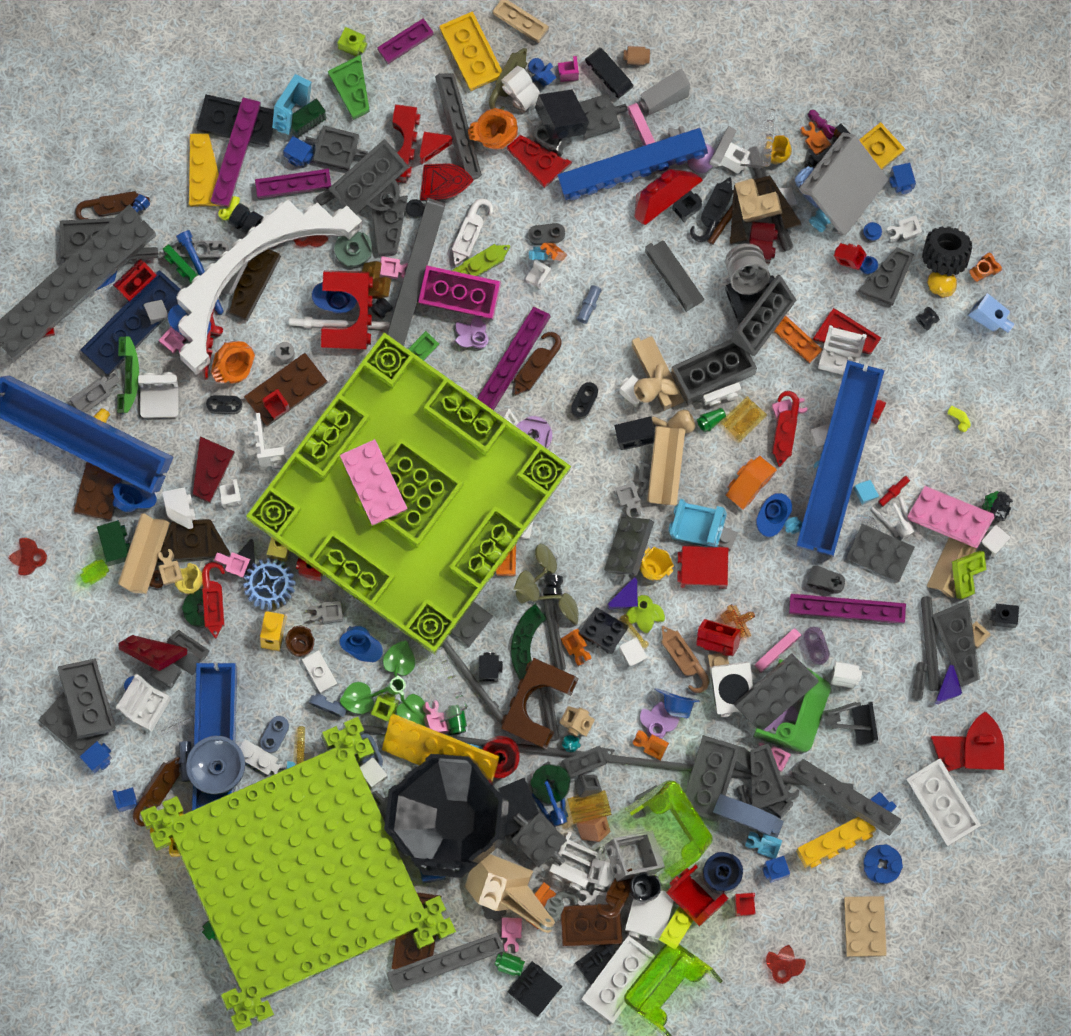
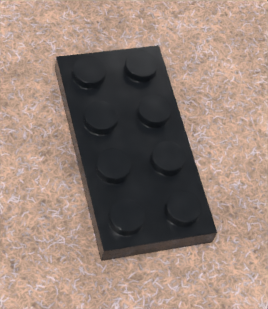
(219, 117)

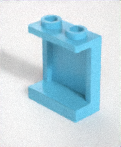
(296, 92)
(697, 524)

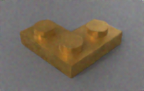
(381, 285)

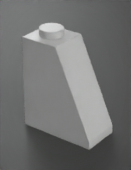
(665, 93)

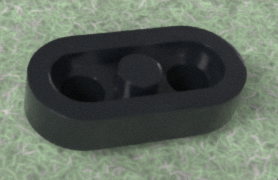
(584, 401)

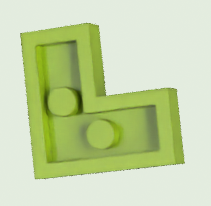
(963, 573)

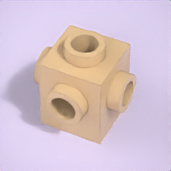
(577, 721)

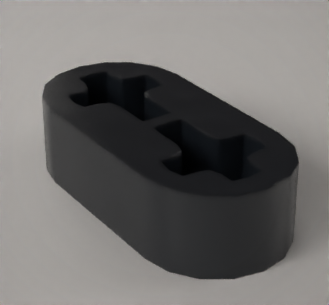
(223, 409)

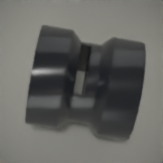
(553, 585)

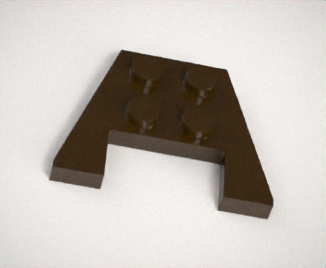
(764, 186)

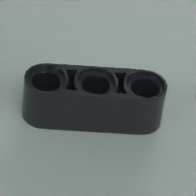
(608, 70)

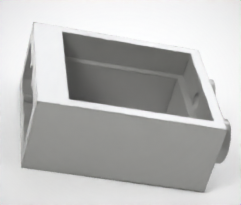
(649, 851)

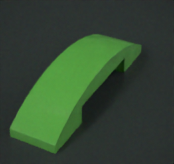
(127, 349)

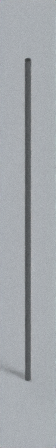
(613, 759)

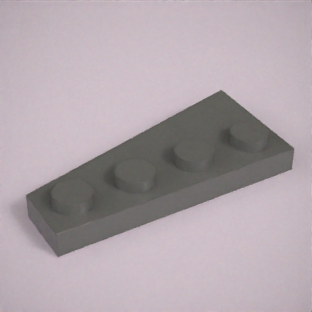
(958, 638)

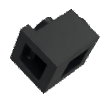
(688, 199)

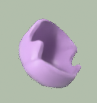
(702, 165)

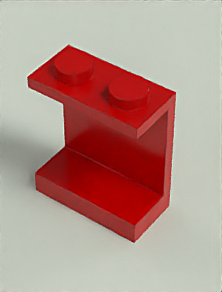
(703, 566)
(693, 897)

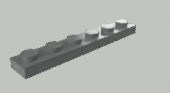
(458, 123)
(846, 797)
(445, 961)

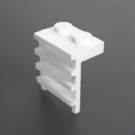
(839, 348)
(267, 457)
(143, 703)
(566, 873)

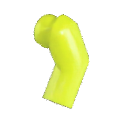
(224, 213)
(961, 416)

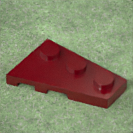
(210, 468)
(152, 652)

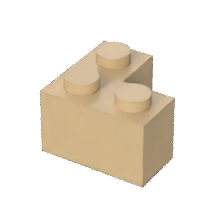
(755, 206)

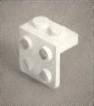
(159, 395)

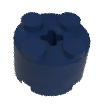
(726, 862)

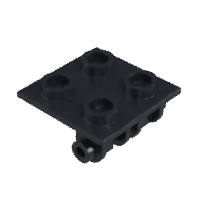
(603, 630)
(595, 961)
(534, 988)

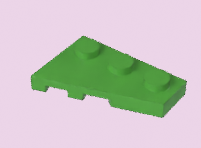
(351, 86)

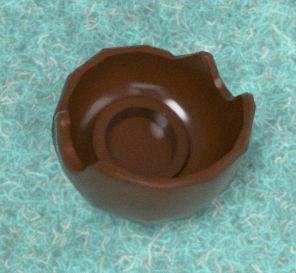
(293, 639)

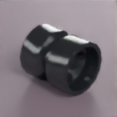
(243, 218)

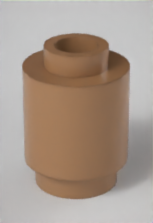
(636, 55)

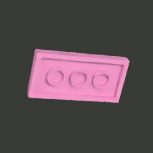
(373, 482)
(951, 517)

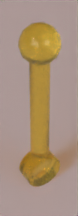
(625, 619)

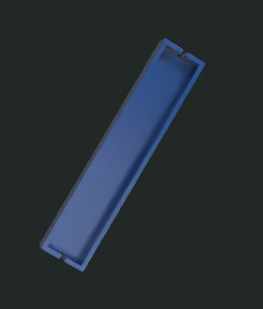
(83, 435)
(840, 458)
(214, 712)

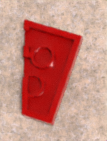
(538, 161)
(843, 322)
(950, 750)

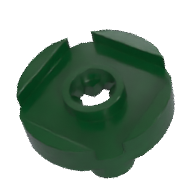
(190, 609)
(550, 772)

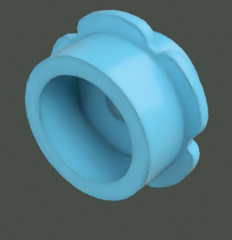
(793, 525)

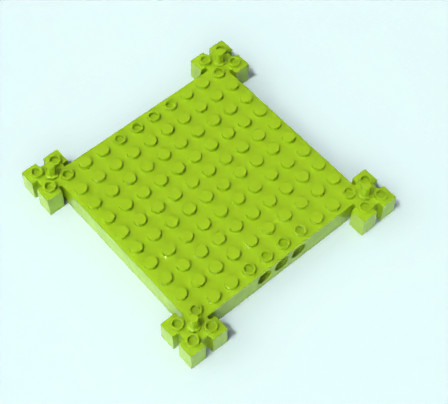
(297, 873)

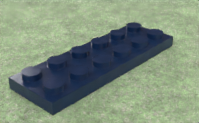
(130, 322)

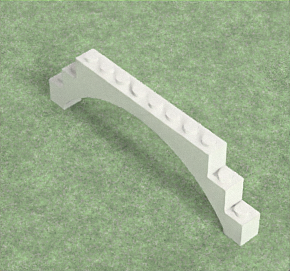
(280, 226)

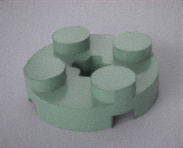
(352, 259)

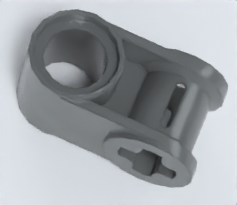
(547, 143)
(824, 579)

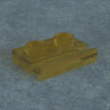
(743, 419)
(589, 807)

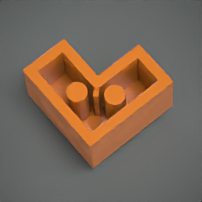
(750, 481)

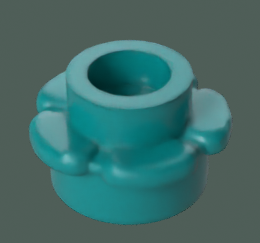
(571, 743)

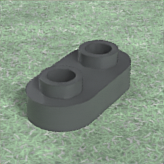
(547, 234)

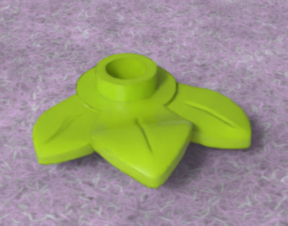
(645, 616)

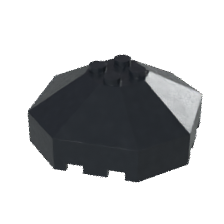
(446, 815)

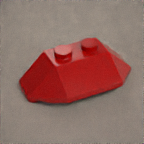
(663, 193)

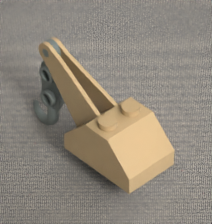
(505, 887)

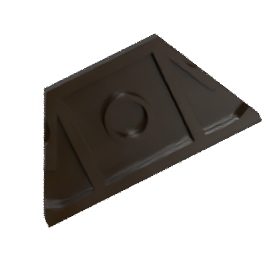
(195, 543)

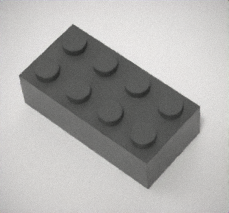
(712, 371)

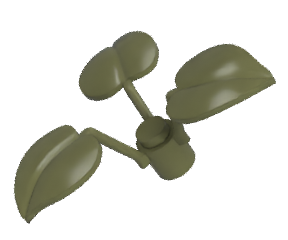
(528, 590)

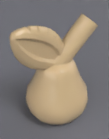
(648, 388)
(682, 419)

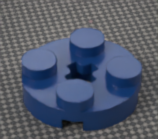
(871, 863)

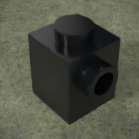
(1004, 615)
(489, 667)

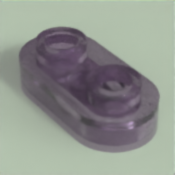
(817, 645)

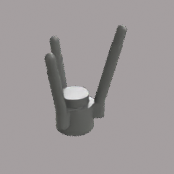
(833, 716)

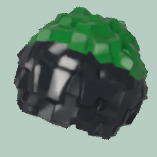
(998, 504)

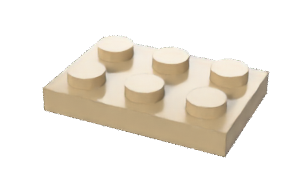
(865, 926)

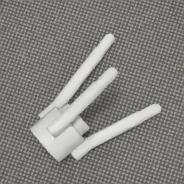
(904, 527)

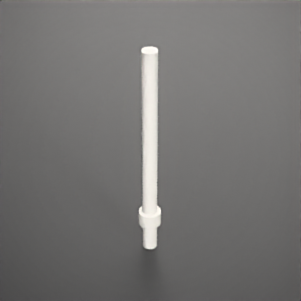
(309, 322)

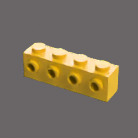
(835, 840)

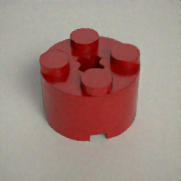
(509, 750)

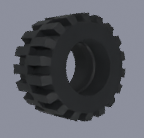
(947, 250)

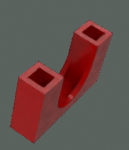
(357, 285)

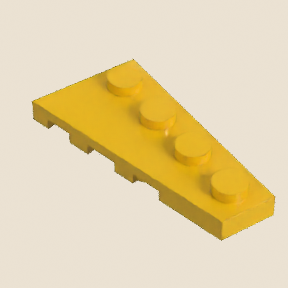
(202, 172)

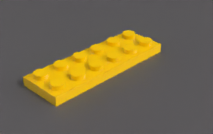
(417, 742)

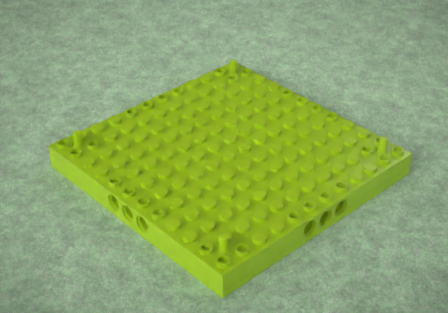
(460, 469)

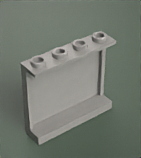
(844, 182)

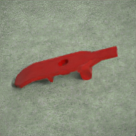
(214, 331)

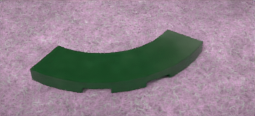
(523, 637)

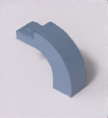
(748, 815)

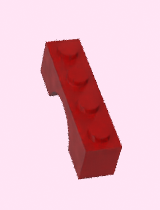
(405, 121)

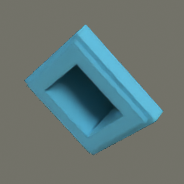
(866, 491)

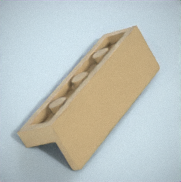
(649, 358)
(666, 465)
(143, 554)
(942, 576)

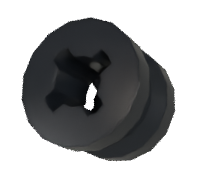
(381, 307)
(927, 318)

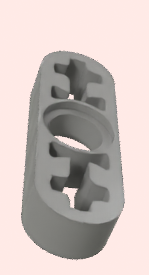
(722, 147)
(215, 246)

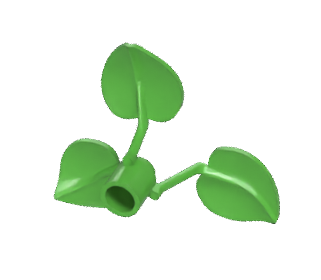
(399, 660)

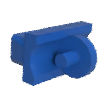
(542, 73)

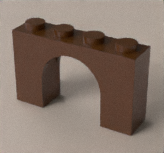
(538, 676)

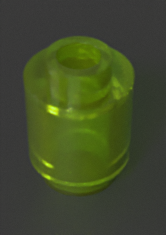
(94, 572)

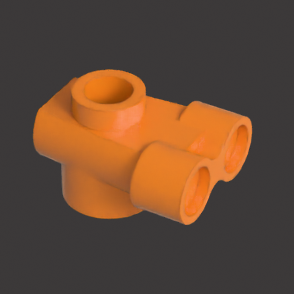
(985, 267)

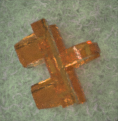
(734, 614)

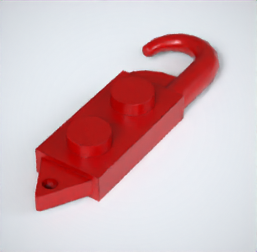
(785, 429)
(213, 600)

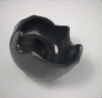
(645, 887)

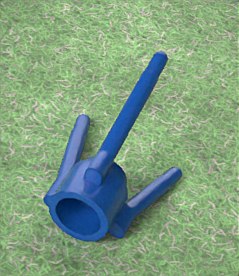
(557, 815)

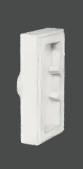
(319, 672)

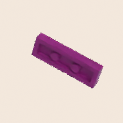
(405, 41)

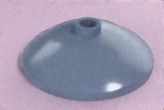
(204, 759)

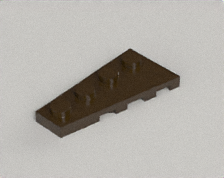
(253, 283)

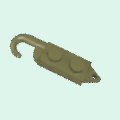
(514, 60)

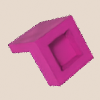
(569, 70)

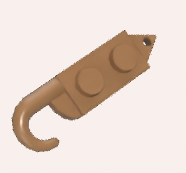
(684, 657)

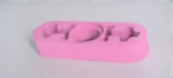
(640, 124)
(779, 648)

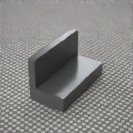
(195, 652)

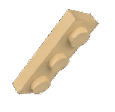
(520, 20)

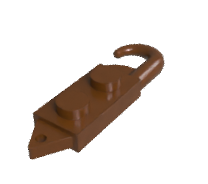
(108, 204)
(536, 365)
(157, 788)
(616, 897)

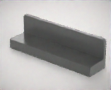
(674, 275)

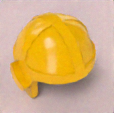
(656, 564)

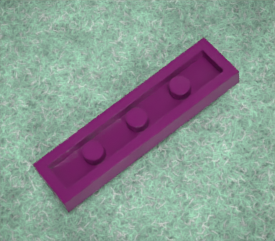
(293, 183)

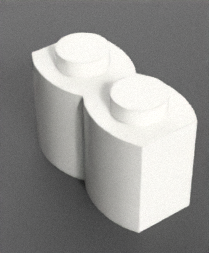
(521, 88)
(845, 675)

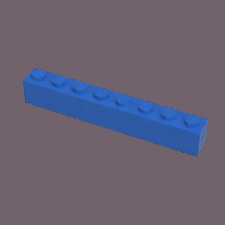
(633, 164)

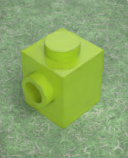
(352, 42)
(385, 706)

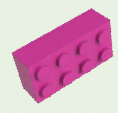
(459, 292)

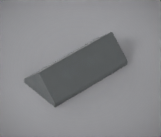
(764, 316)

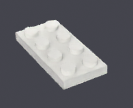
(944, 802)
(622, 970)

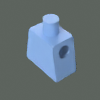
(991, 314)

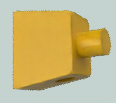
(272, 630)

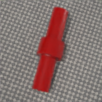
(894, 491)

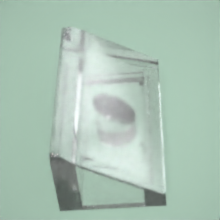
(174, 724)

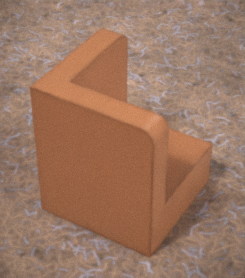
(594, 829)

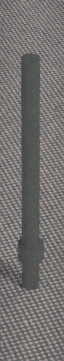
(491, 706)

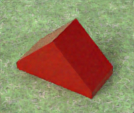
(433, 144)

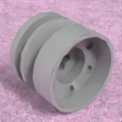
(747, 269)

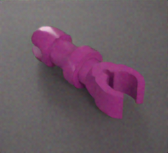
(828, 130)

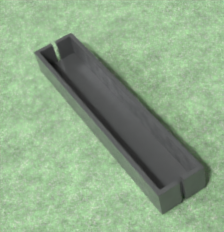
(73, 281)

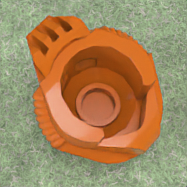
(494, 129)
(232, 362)

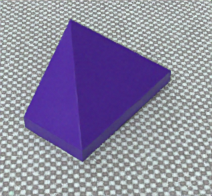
(626, 597)
(950, 686)

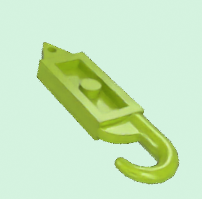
(484, 260)

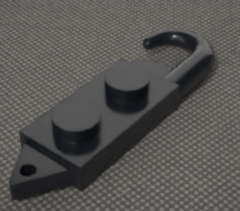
(714, 209)

